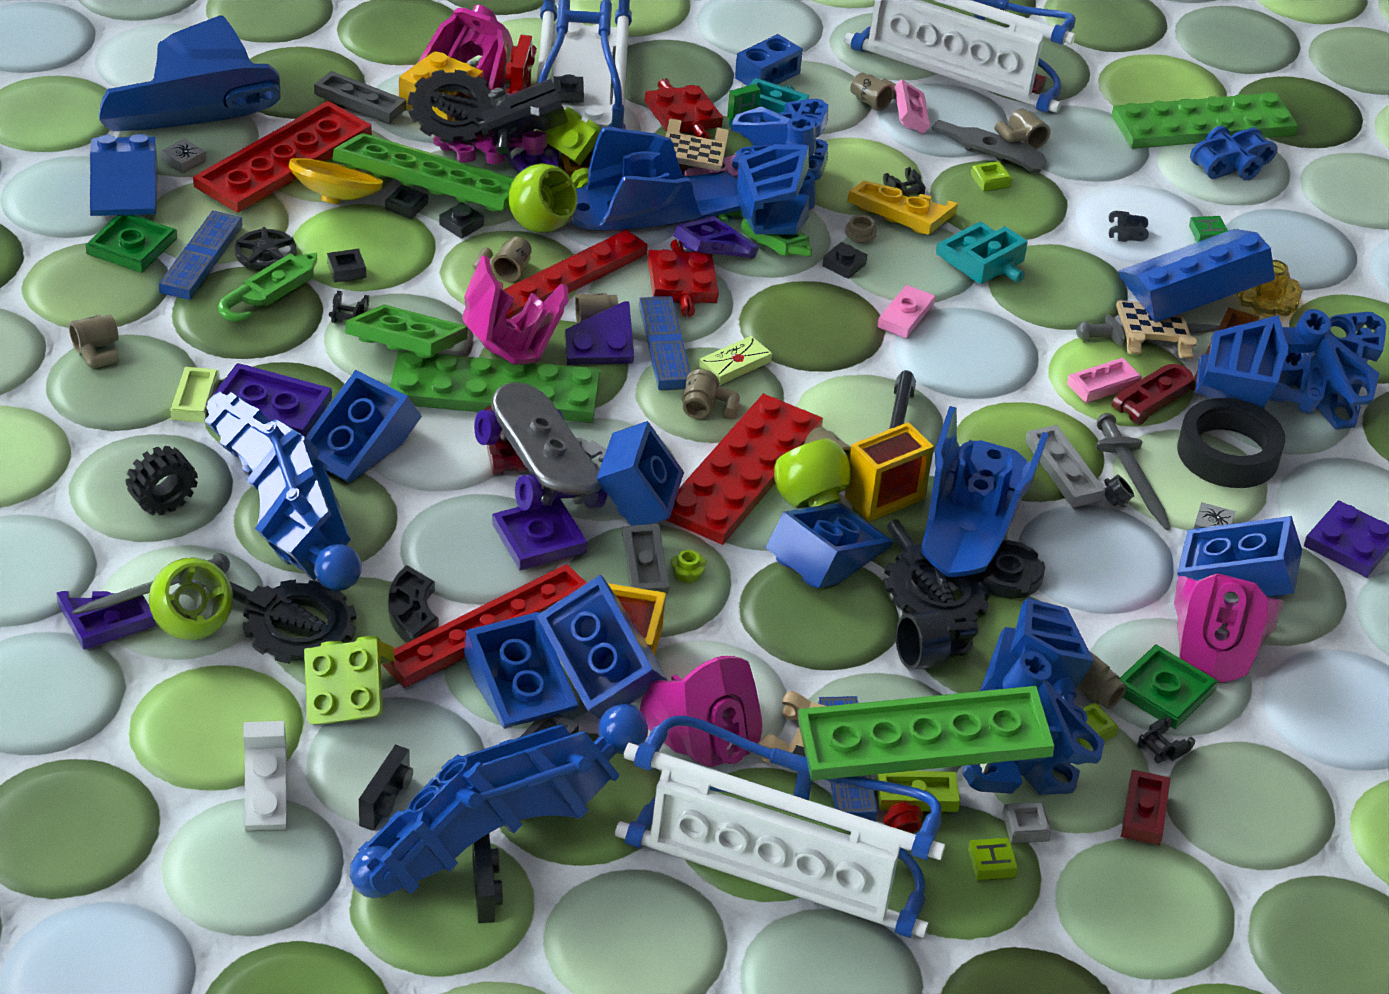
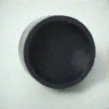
(929, 641)

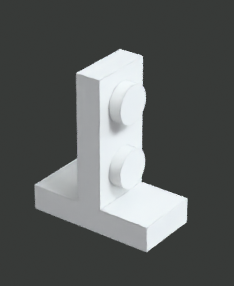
(265, 775)

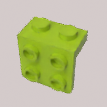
(573, 138)
(345, 680)

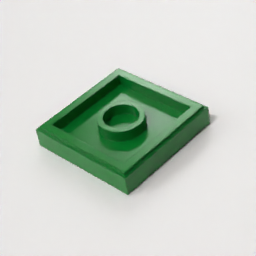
(131, 242)
(1167, 686)

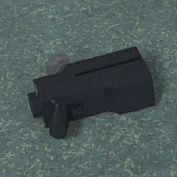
(520, 113)

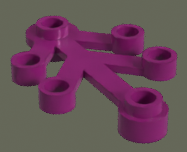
(533, 142)

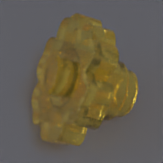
(1274, 297)

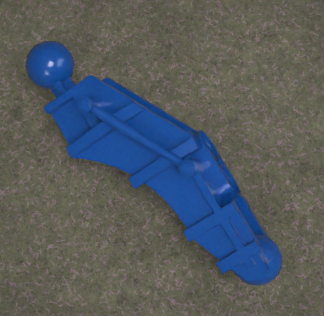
(296, 497)
(493, 789)

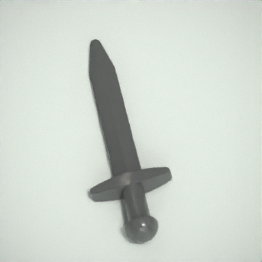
(1116, 331)
(1122, 447)
(219, 560)

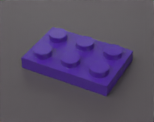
(278, 396)

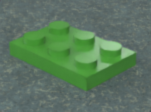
(406, 330)

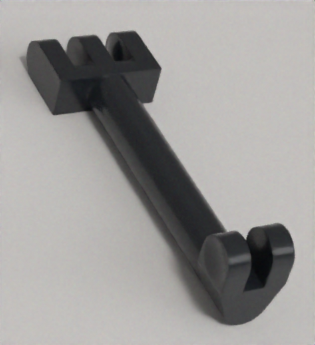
(904, 388)

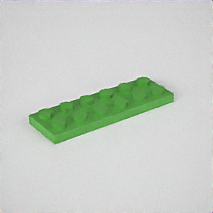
(1193, 119)
(426, 170)
(470, 383)
(924, 733)

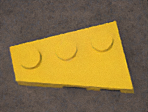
(911, 211)

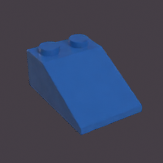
(123, 175)
(362, 426)
(825, 543)
(1251, 551)
(600, 647)
(518, 671)

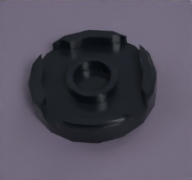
(1013, 571)

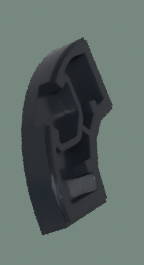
(409, 606)

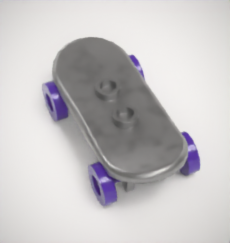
(544, 446)

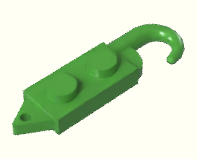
(783, 243)
(269, 284)

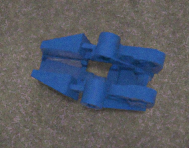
(774, 173)
(1264, 359)
(1052, 656)

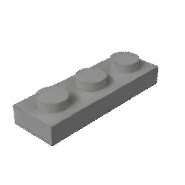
(1066, 467)

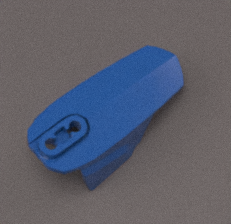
(196, 80)
(641, 185)
(970, 510)

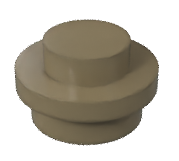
(861, 229)

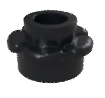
(1118, 491)

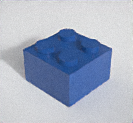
(640, 475)

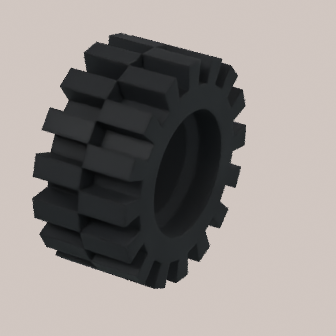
(151, 470)

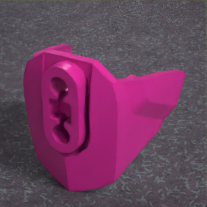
(475, 34)
(515, 339)
(1204, 609)
(715, 692)

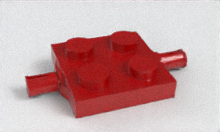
(521, 64)
(684, 104)
(683, 275)

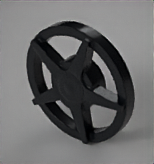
(264, 248)

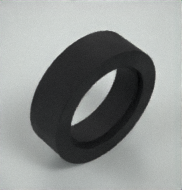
(1224, 468)

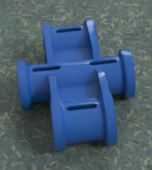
(1225, 154)

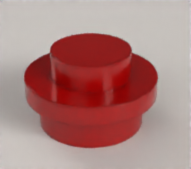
(904, 817)

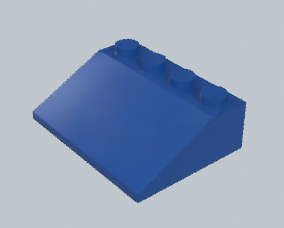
(1200, 273)

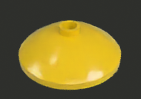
(334, 180)

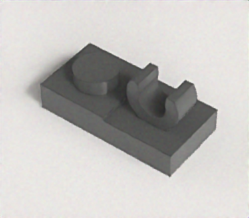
(645, 557)

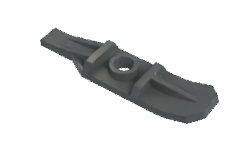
(993, 144)

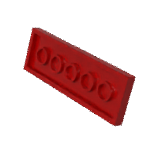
(265, 163)
(740, 468)

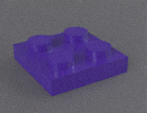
(539, 534)
(1350, 538)

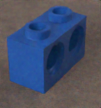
(769, 60)

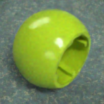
(542, 198)
(813, 474)
(181, 622)

